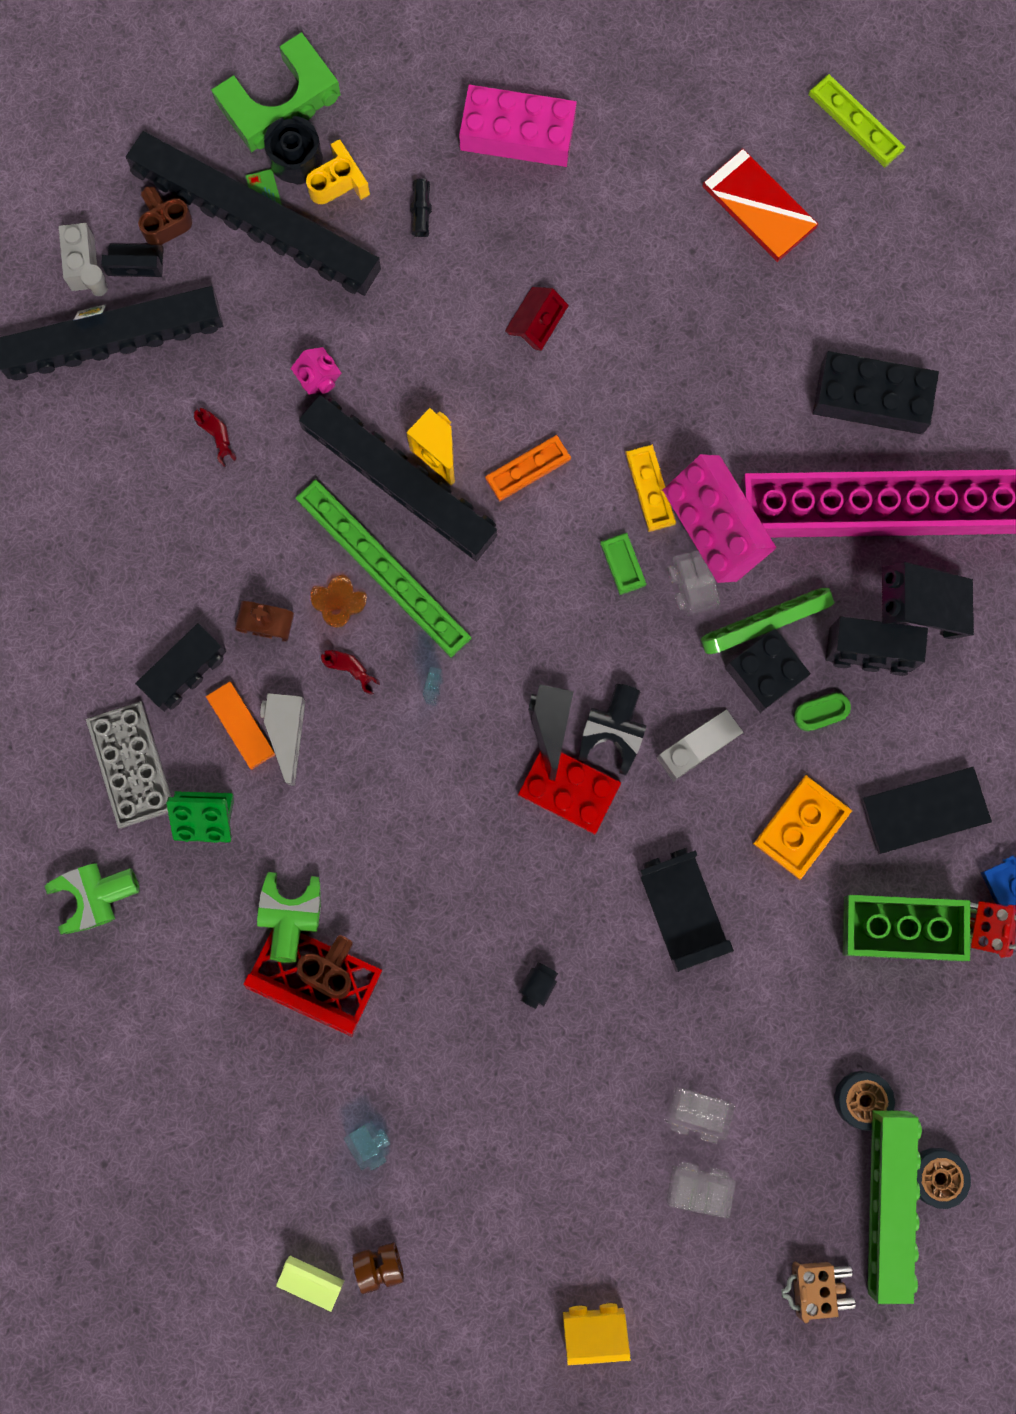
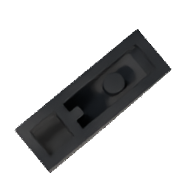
(549, 722)

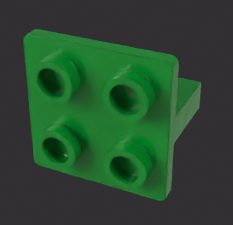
(200, 816)

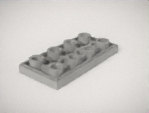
(129, 764)

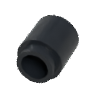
(538, 985)

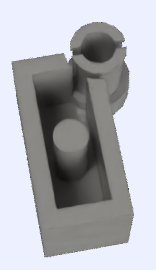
(80, 259)

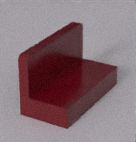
(537, 316)

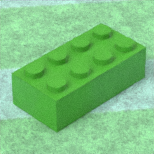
(906, 928)

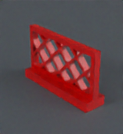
(308, 1005)

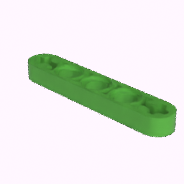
(767, 620)

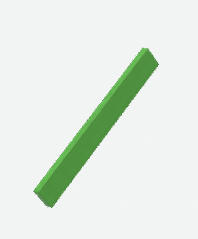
(383, 568)

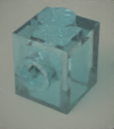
(368, 1145)

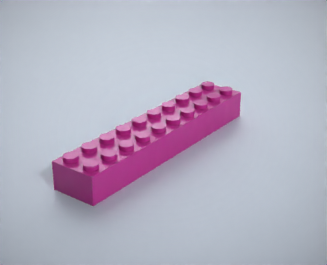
(883, 502)

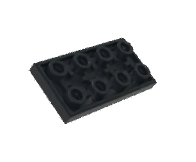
(926, 810)

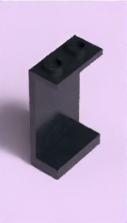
(928, 599)
(684, 910)

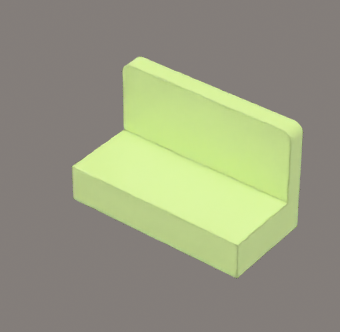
(310, 1283)

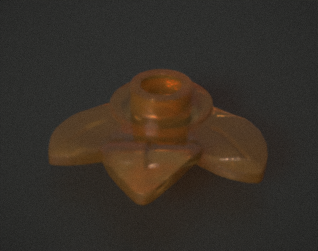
(338, 597)

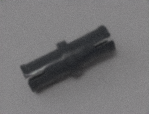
(420, 208)

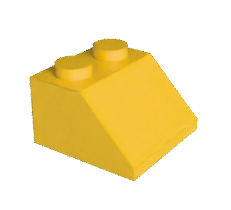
(433, 443)
(596, 1335)

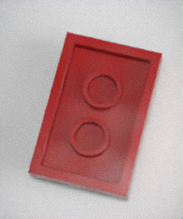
(576, 795)

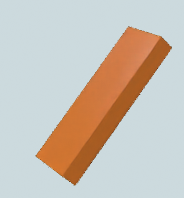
(528, 468)
(240, 725)

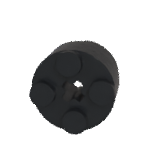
(293, 149)

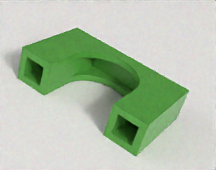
(315, 89)

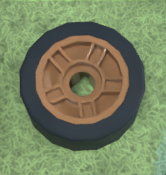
(850, 1091)
(955, 1178)

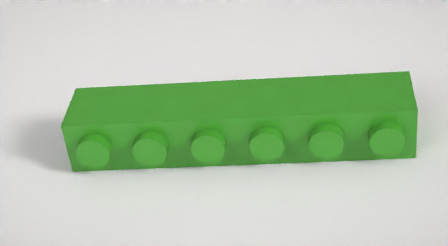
(893, 1207)

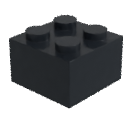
(767, 670)

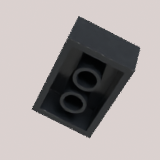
(876, 645)

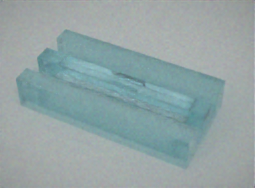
(432, 686)

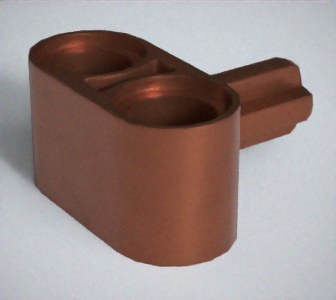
(161, 216)
(264, 620)
(328, 969)

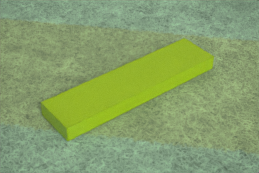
(856, 120)

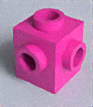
(316, 371)

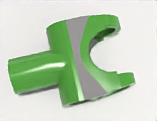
(93, 895)
(288, 916)

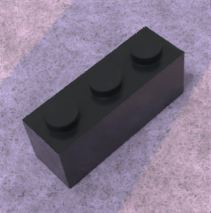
(181, 668)

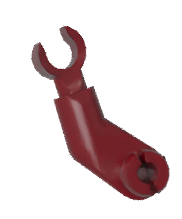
(218, 430)
(349, 663)

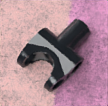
(615, 726)

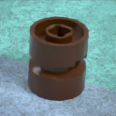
(385, 1270)

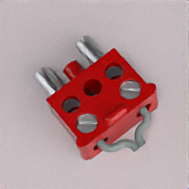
(1002, 931)

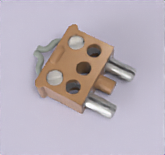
(807, 1290)

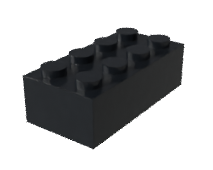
(875, 392)

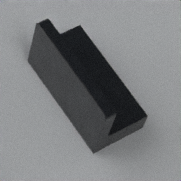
(133, 260)

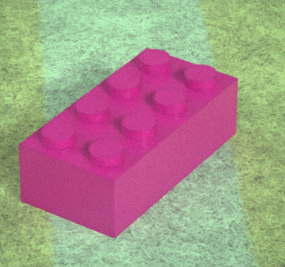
(517, 125)
(718, 518)

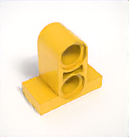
(334, 184)

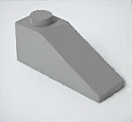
(284, 723)
(699, 745)

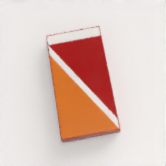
(760, 205)

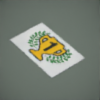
(89, 312)

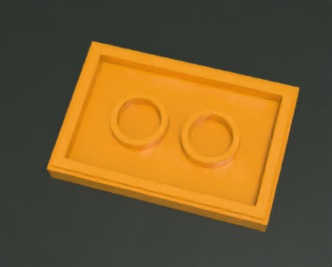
(802, 827)

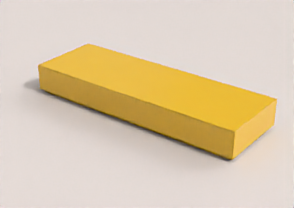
(649, 487)

